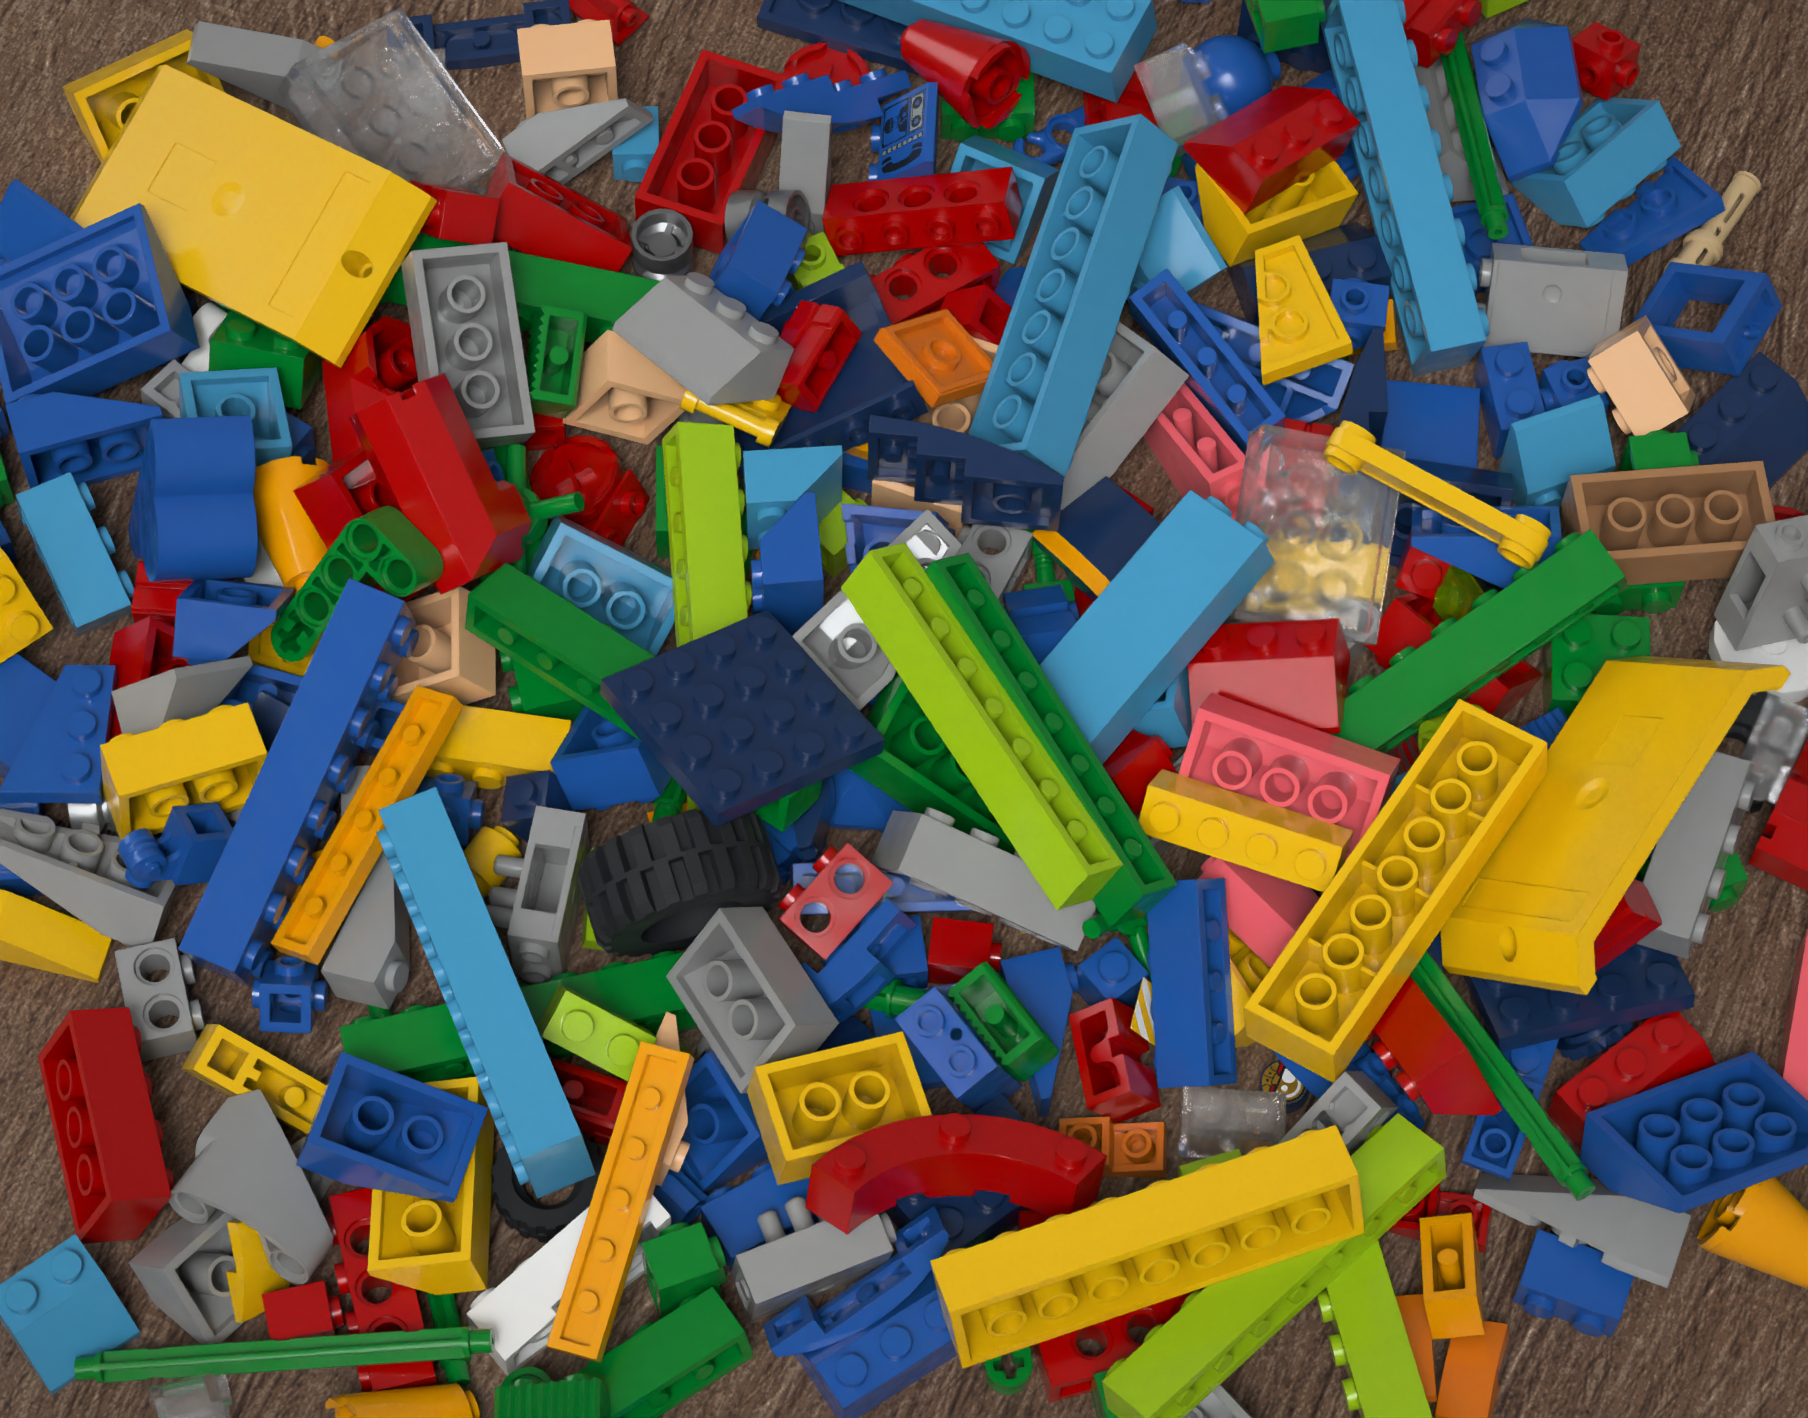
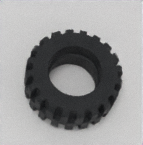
(670, 878)

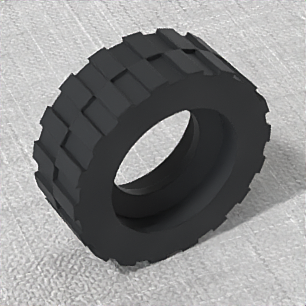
(530, 1217)

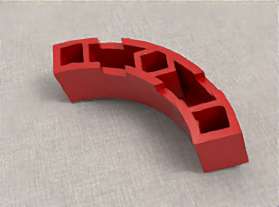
(953, 1158)

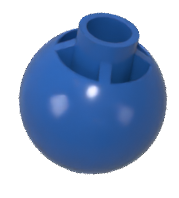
(1239, 70)

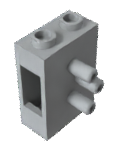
(1552, 297)
(1768, 587)
(548, 896)
(807, 1261)

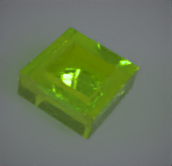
(1456, 594)

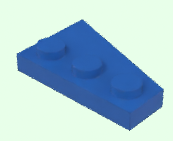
(1658, 215)
(63, 747)

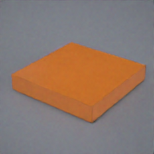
(936, 356)

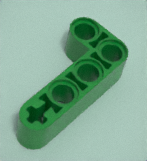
(369, 550)

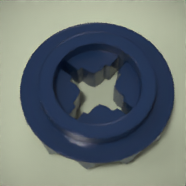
(1591, 1042)

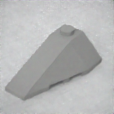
(1443, 119)
(841, 640)
(84, 876)
(1630, 1232)
(189, 1265)

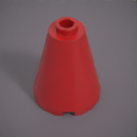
(972, 69)

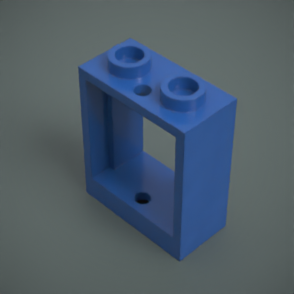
(1726, 350)
(956, 1050)

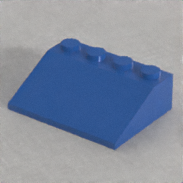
(91, 310)
(1699, 1135)

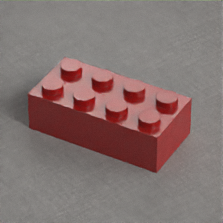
(708, 150)
(105, 1125)

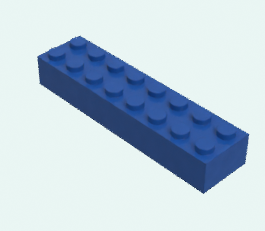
(301, 783)

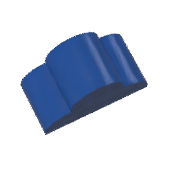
(196, 500)

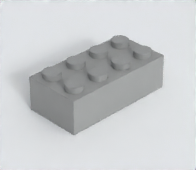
(470, 330)

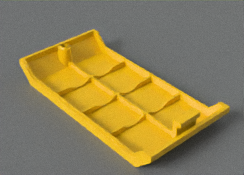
(259, 211)
(1596, 817)

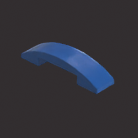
(806, 1328)

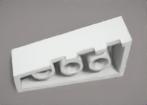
(527, 1301)

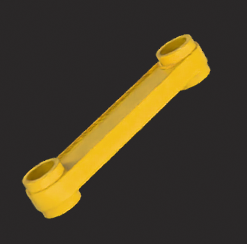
(1518, 538)

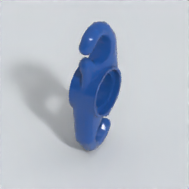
(1052, 150)

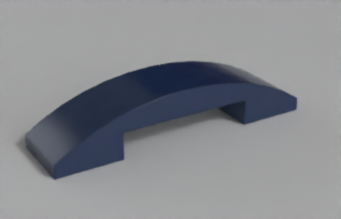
(488, 40)

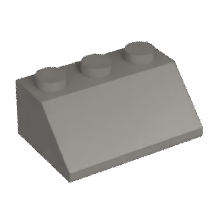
(706, 341)
(750, 993)

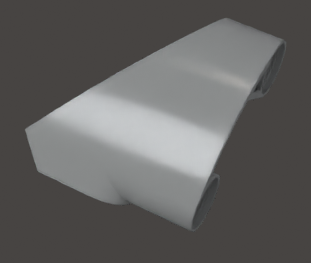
(253, 1176)

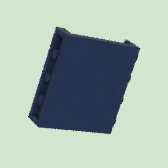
(866, 382)

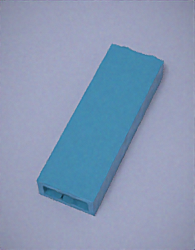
(1155, 618)

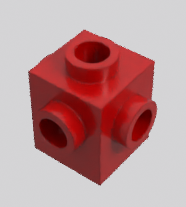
(1605, 60)

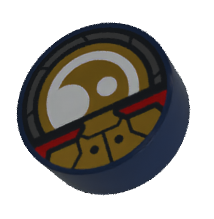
(1279, 1079)

